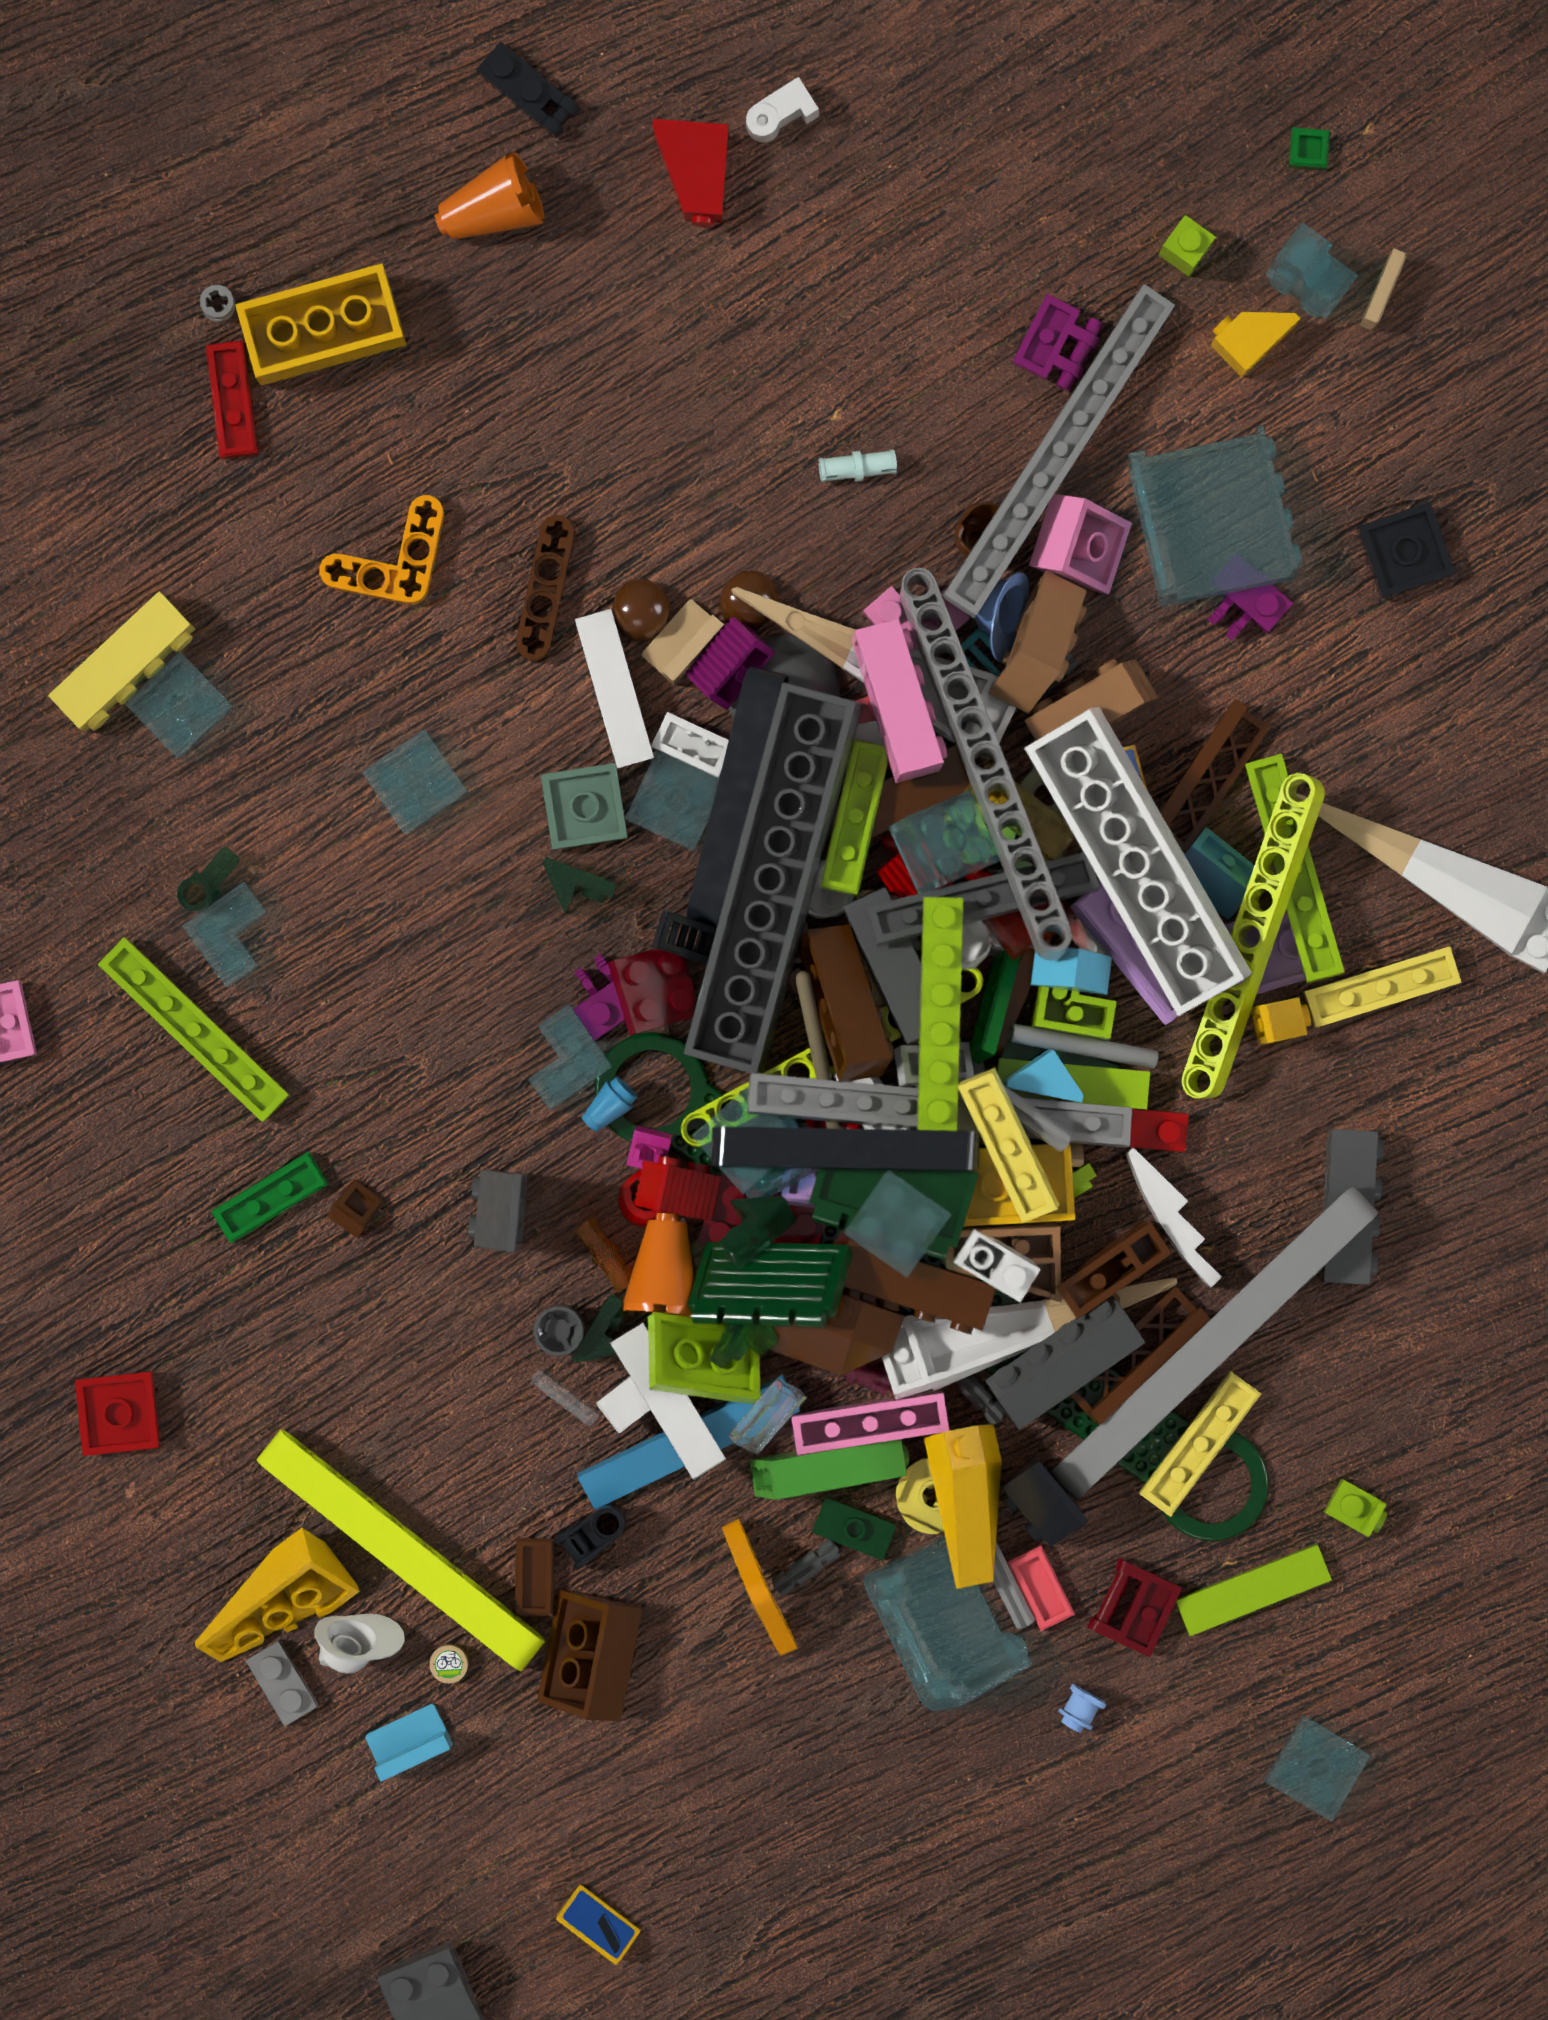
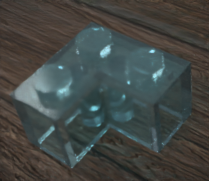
(1310, 272)

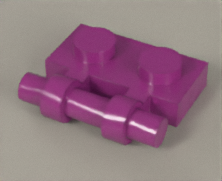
(1046, 338)

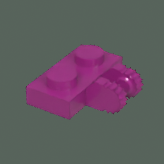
(1260, 604)
(602, 1009)

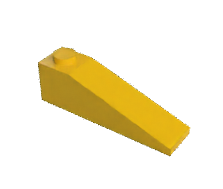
(967, 1490)

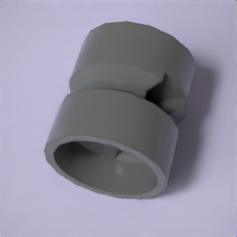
(559, 1329)

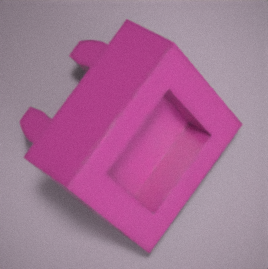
(648, 1146)

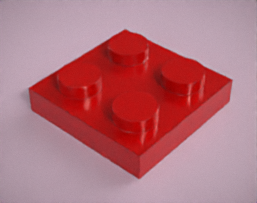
(117, 1413)

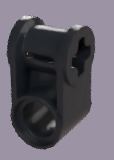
(586, 1537)

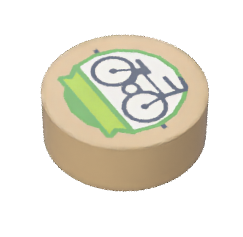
(449, 1663)

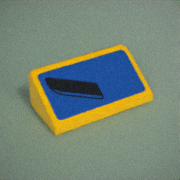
(598, 1924)

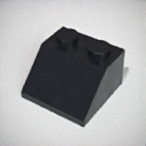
(1042, 1502)

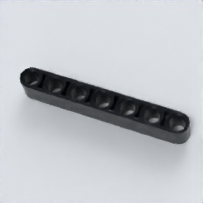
(734, 792)
(845, 1148)

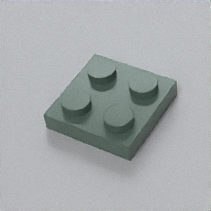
(584, 806)

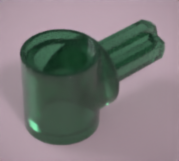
(209, 878)

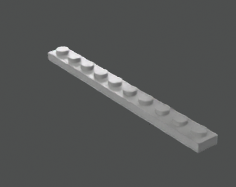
(1058, 451)
(898, 1108)

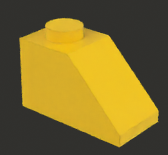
(1250, 337)
(1280, 1020)

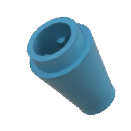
(609, 1104)

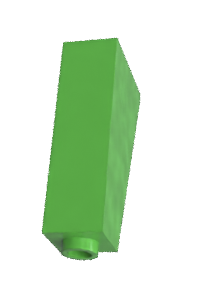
(797, 1475)

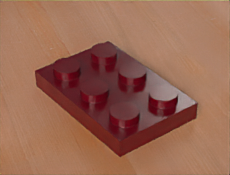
(725, 1218)

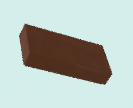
(534, 1576)

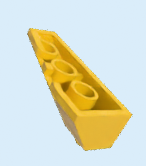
(289, 1585)

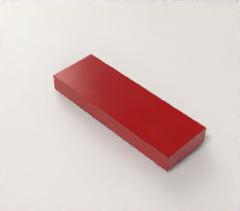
(231, 399)

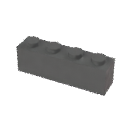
(892, 966)
(1353, 1161)
(1064, 1362)

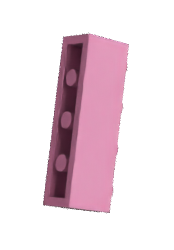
(898, 701)
(870, 1422)

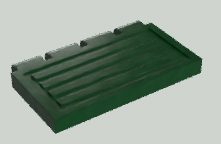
(848, 1189)
(775, 1285)

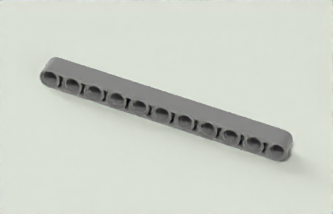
(984, 781)
(1214, 1342)

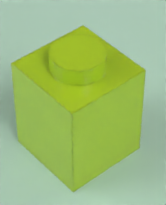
(1187, 245)

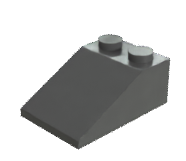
(499, 1210)
(429, 1987)

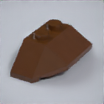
(847, 1342)

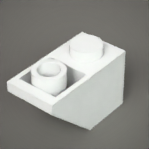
(997, 1264)

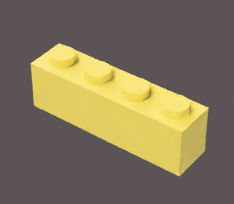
(122, 662)

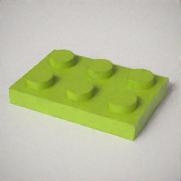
(682, 1365)

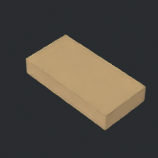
(1383, 289)

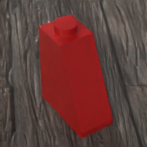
(696, 166)

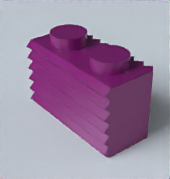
(724, 663)

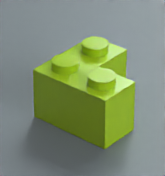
(1073, 1013)

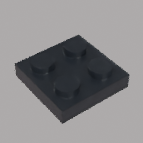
(1405, 550)

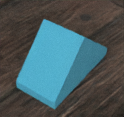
(1075, 971)
(1046, 1077)

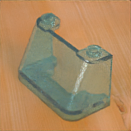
(942, 1631)

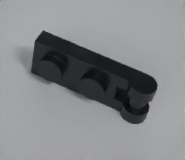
(527, 89)

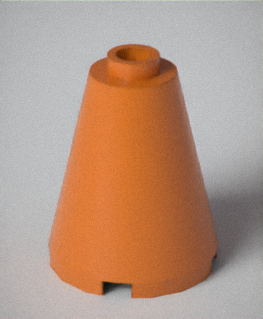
(492, 202)
(662, 1270)

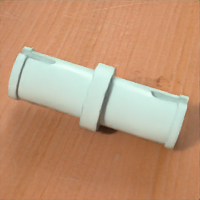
(857, 466)

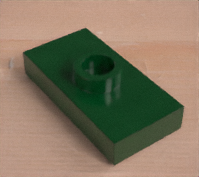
(854, 1528)

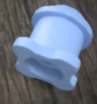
(1080, 1709)

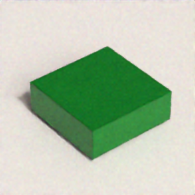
(1309, 149)

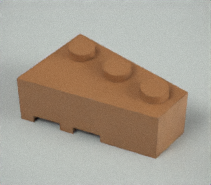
(1041, 642)
(1116, 691)
(1034, 1240)

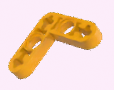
(394, 575)
(758, 1589)

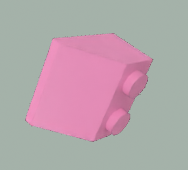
(1080, 542)

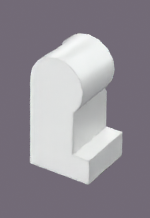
(780, 109)

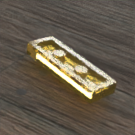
(1048, 827)

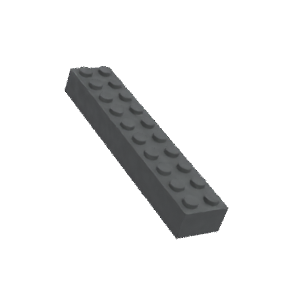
(773, 878)

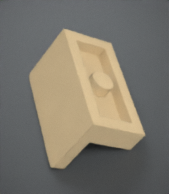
(682, 641)

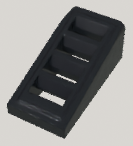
(703, 943)

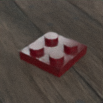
(653, 989)

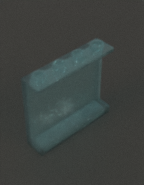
(1214, 518)

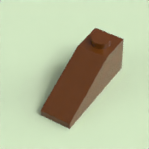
(1113, 1268)

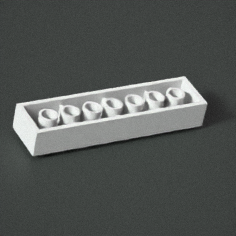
(1138, 860)

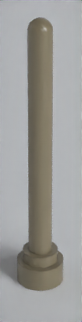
(814, 1033)

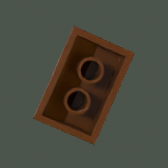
(589, 1655)

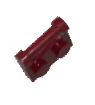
(1146, 1613)

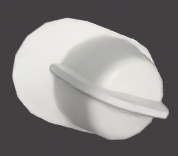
(354, 1640)

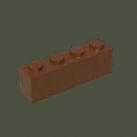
(916, 794)
(845, 1003)
(926, 1289)

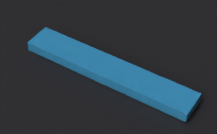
(657, 1456)

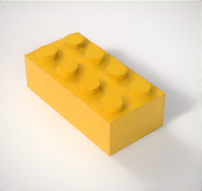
(320, 324)

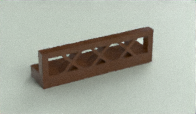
(1203, 761)
(1153, 1360)

